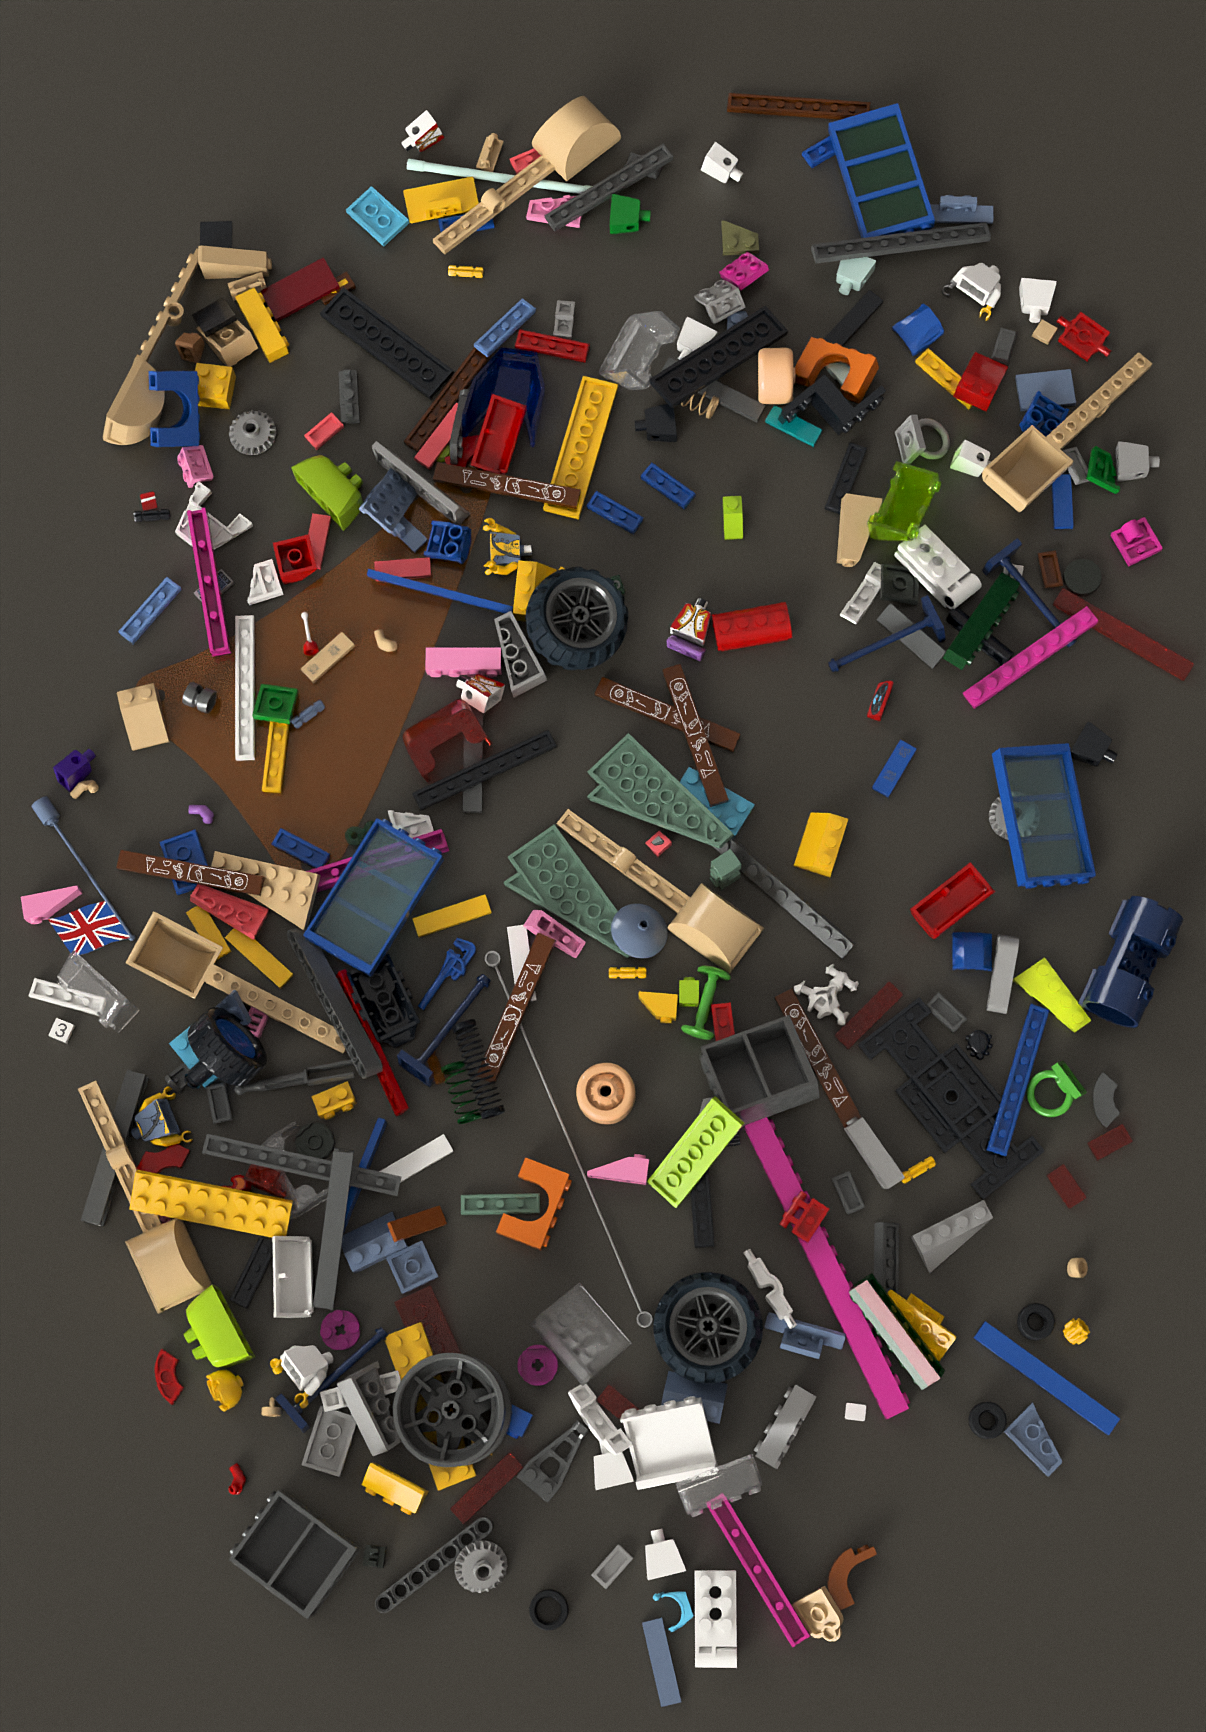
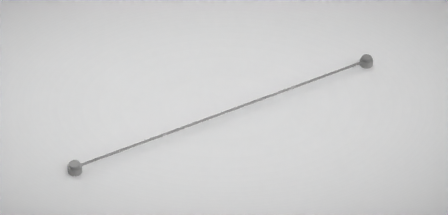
(644, 1318)

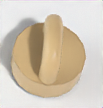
(1077, 1267)
(271, 1411)

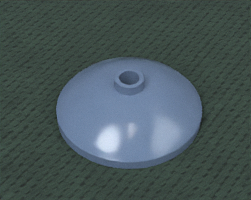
(635, 939)

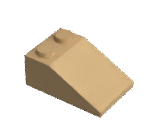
(231, 343)
(143, 716)

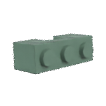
(725, 870)

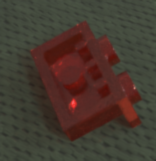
(265, 1180)

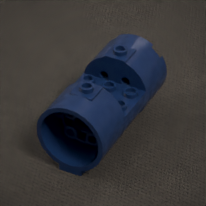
(1122, 986)

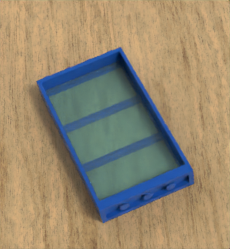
(1043, 815)
(374, 896)

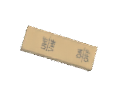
(327, 657)

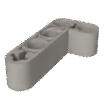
(1003, 973)

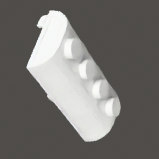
(292, 1277)

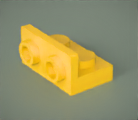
(334, 1100)

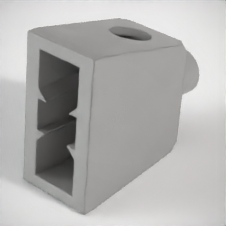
(1133, 461)

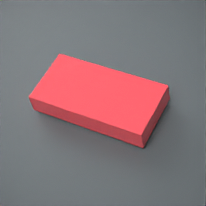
(324, 431)

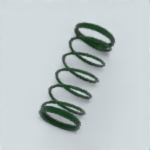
(468, 1117)

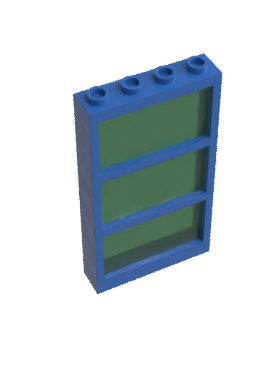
(881, 173)

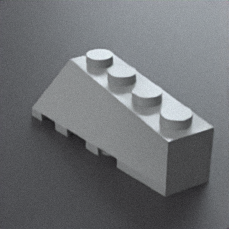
(945, 1237)
(370, 1408)
(785, 1426)

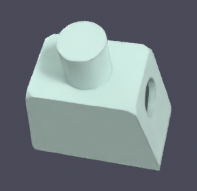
(854, 273)

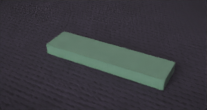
(500, 1203)

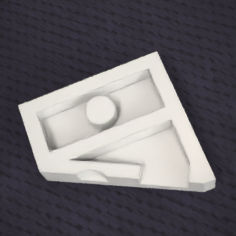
(264, 583)
(413, 824)

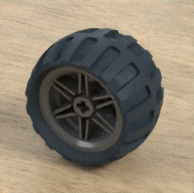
(568, 649)
(684, 1352)

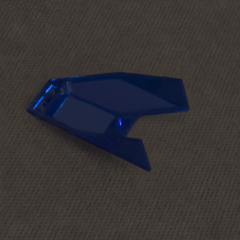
(513, 376)

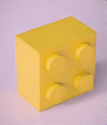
(215, 385)

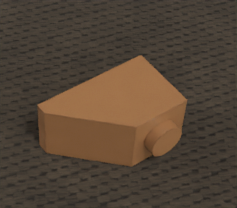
(190, 347)

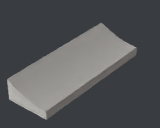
(422, 486)

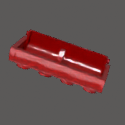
(498, 435)
(752, 626)
(951, 901)

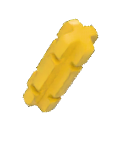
(465, 271)
(627, 972)
(918, 1169)

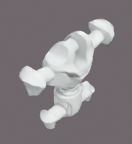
(825, 998)

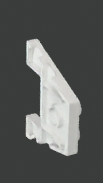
(219, 532)

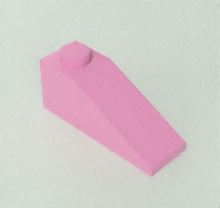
(46, 904)
(565, 939)
(625, 1170)

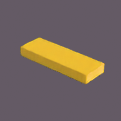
(207, 928)

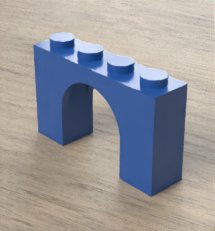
(186, 430)

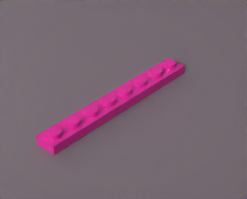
(1030, 657)

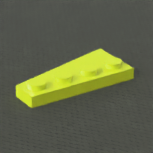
(1052, 993)

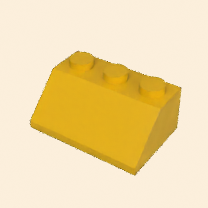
(529, 576)
(821, 843)
(394, 1488)

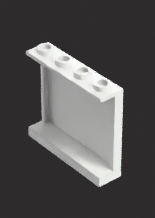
(669, 1442)

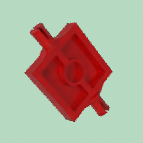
(1084, 336)

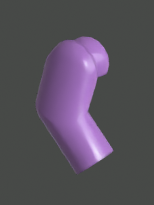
(204, 811)

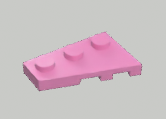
(541, 207)

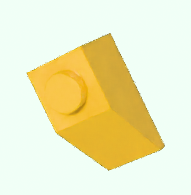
(661, 1005)

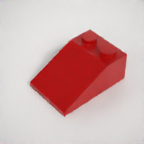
(980, 381)

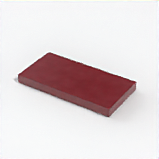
(300, 289)

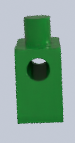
(626, 214)

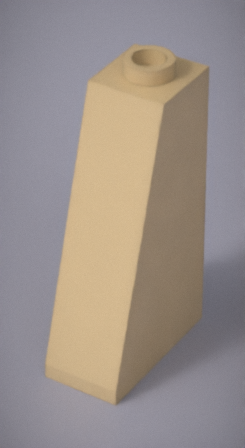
(232, 263)
(854, 528)

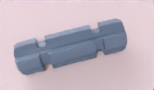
(308, 713)

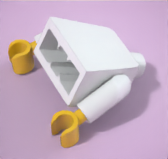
(305, 1367)

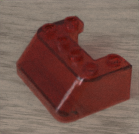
(439, 728)

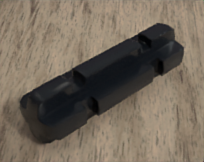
(151, 515)

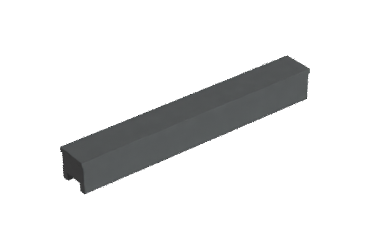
(105, 1177)
(333, 1228)

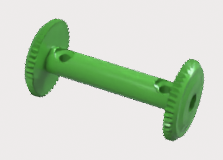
(706, 1001)

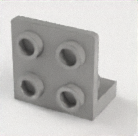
(720, 300)

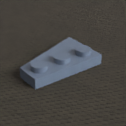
(1032, 1438)

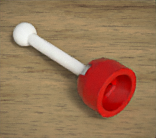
(310, 646)

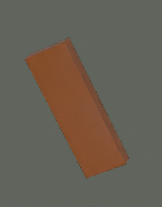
(417, 1223)

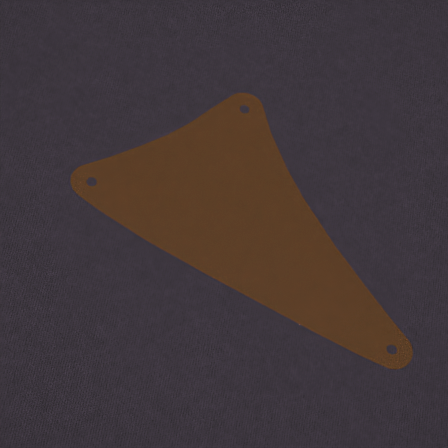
(367, 694)

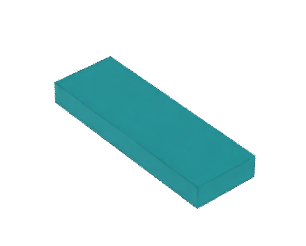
(797, 428)

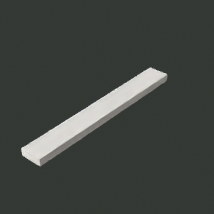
(244, 687)

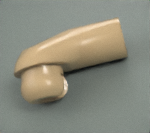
(383, 643)
(84, 786)

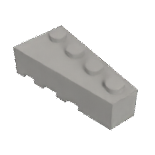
(520, 661)

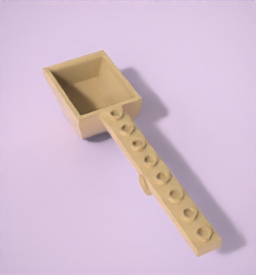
(566, 144)
(135, 405)
(1037, 460)
(702, 920)
(188, 960)
(163, 1251)

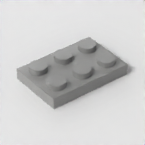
(330, 1442)

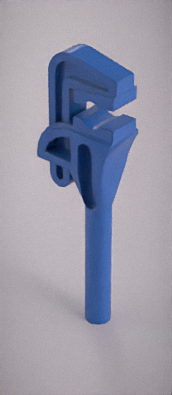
(452, 966)

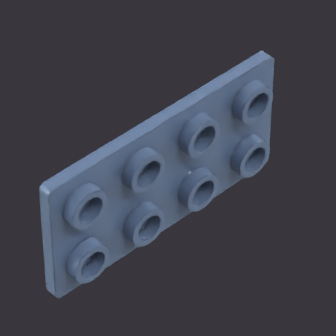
(389, 500)

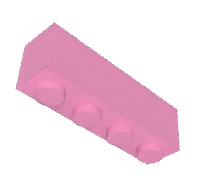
(463, 661)

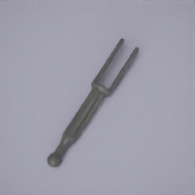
(298, 1078)

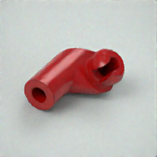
(238, 1481)

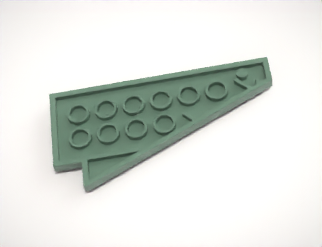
(642, 788)
(561, 884)

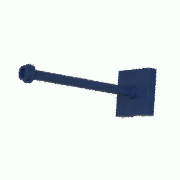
(1003, 559)
(931, 620)
(417, 1066)
(294, 1411)

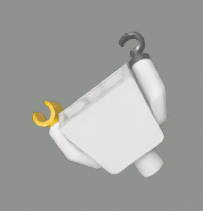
(980, 284)

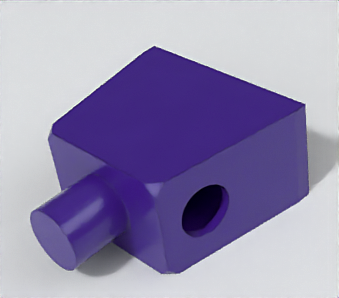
(74, 768)

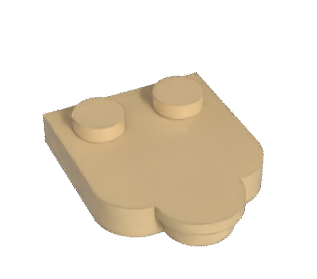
(820, 1615)

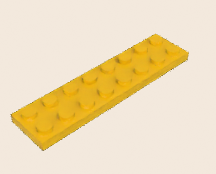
(583, 441)
(210, 1204)
(406, 1350)

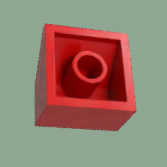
(295, 558)

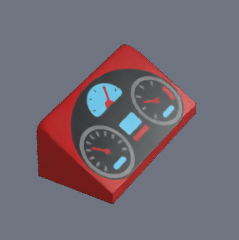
(880, 700)

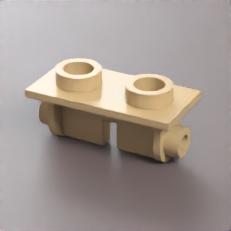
(490, 153)
(242, 285)

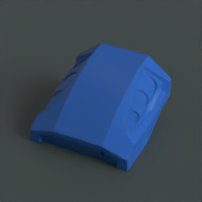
(919, 329)
(1043, 415)
(448, 542)
(971, 951)

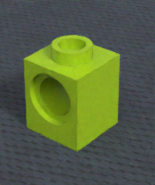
(688, 992)

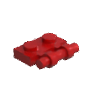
(809, 1220)

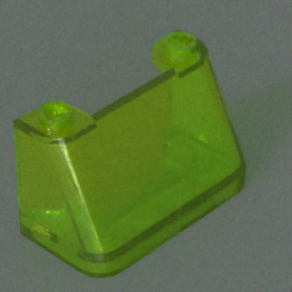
(904, 504)

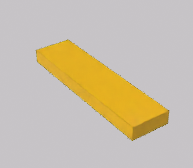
(940, 372)
(275, 757)
(452, 915)
(260, 957)

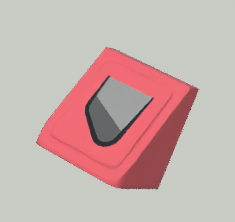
(658, 843)

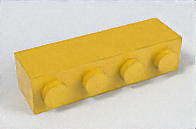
(262, 325)

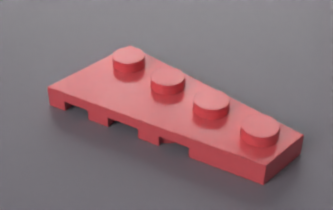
(230, 909)

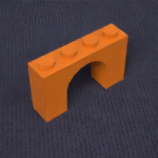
(821, 353)
(536, 1232)

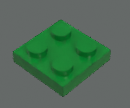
(275, 703)

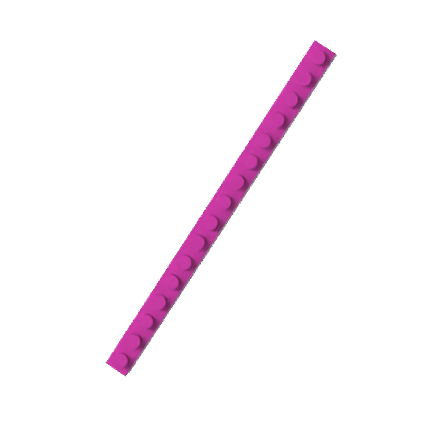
(830, 1273)

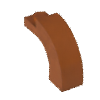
(839, 1574)

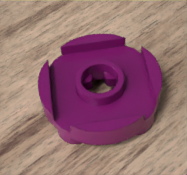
(339, 1318)
(546, 1372)

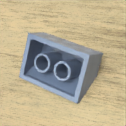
(370, 1244)
(712, 1394)

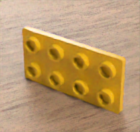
(440, 199)
(925, 1322)

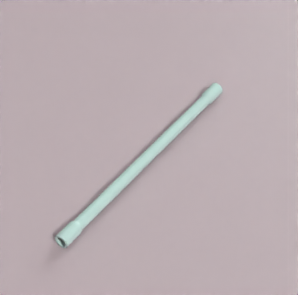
(419, 165)

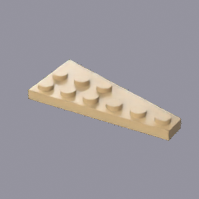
(284, 889)

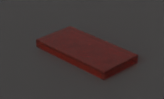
(425, 1308)

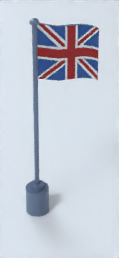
(92, 924)

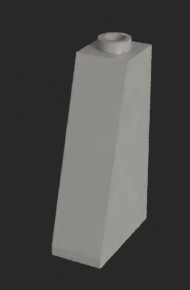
(873, 1153)

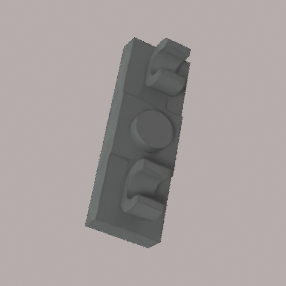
(349, 396)

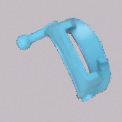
(682, 1599)

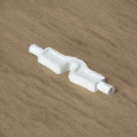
(765, 1279)

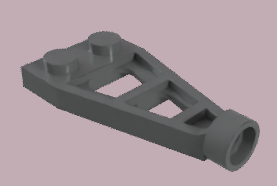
(456, 440)
(539, 1481)

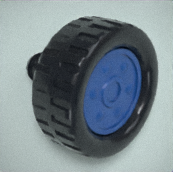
(224, 1049)

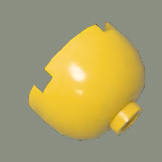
(225, 1388)

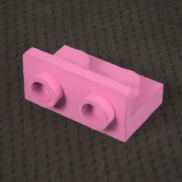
(194, 465)

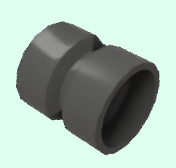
(197, 696)

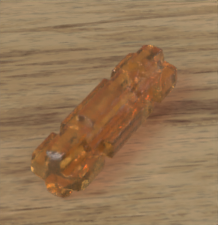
(436, 1068)

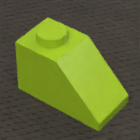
(732, 517)

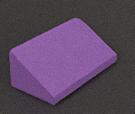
(685, 647)

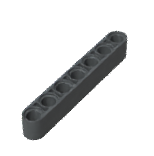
(427, 1572)

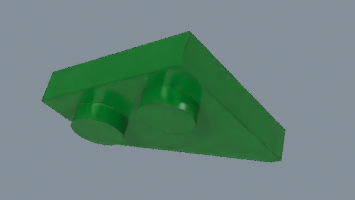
(1101, 470)

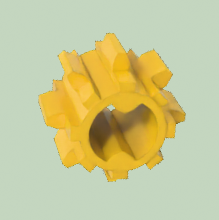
(1076, 1331)

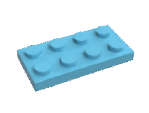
(731, 813)

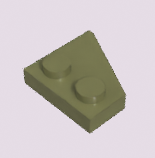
(738, 240)

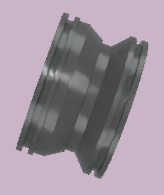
(450, 1425)

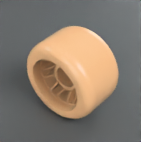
(775, 375)
(610, 1108)

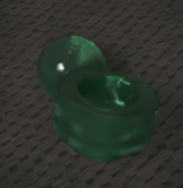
(361, 833)

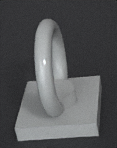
(912, 443)

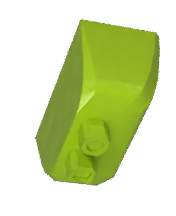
(331, 488)
(216, 1330)

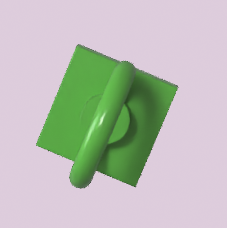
(1066, 1081)

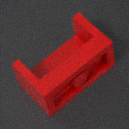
(722, 1020)

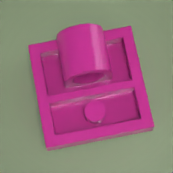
(744, 270)
(1136, 541)

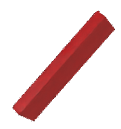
(552, 346)

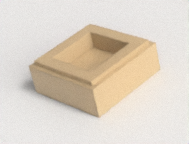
(1044, 332)

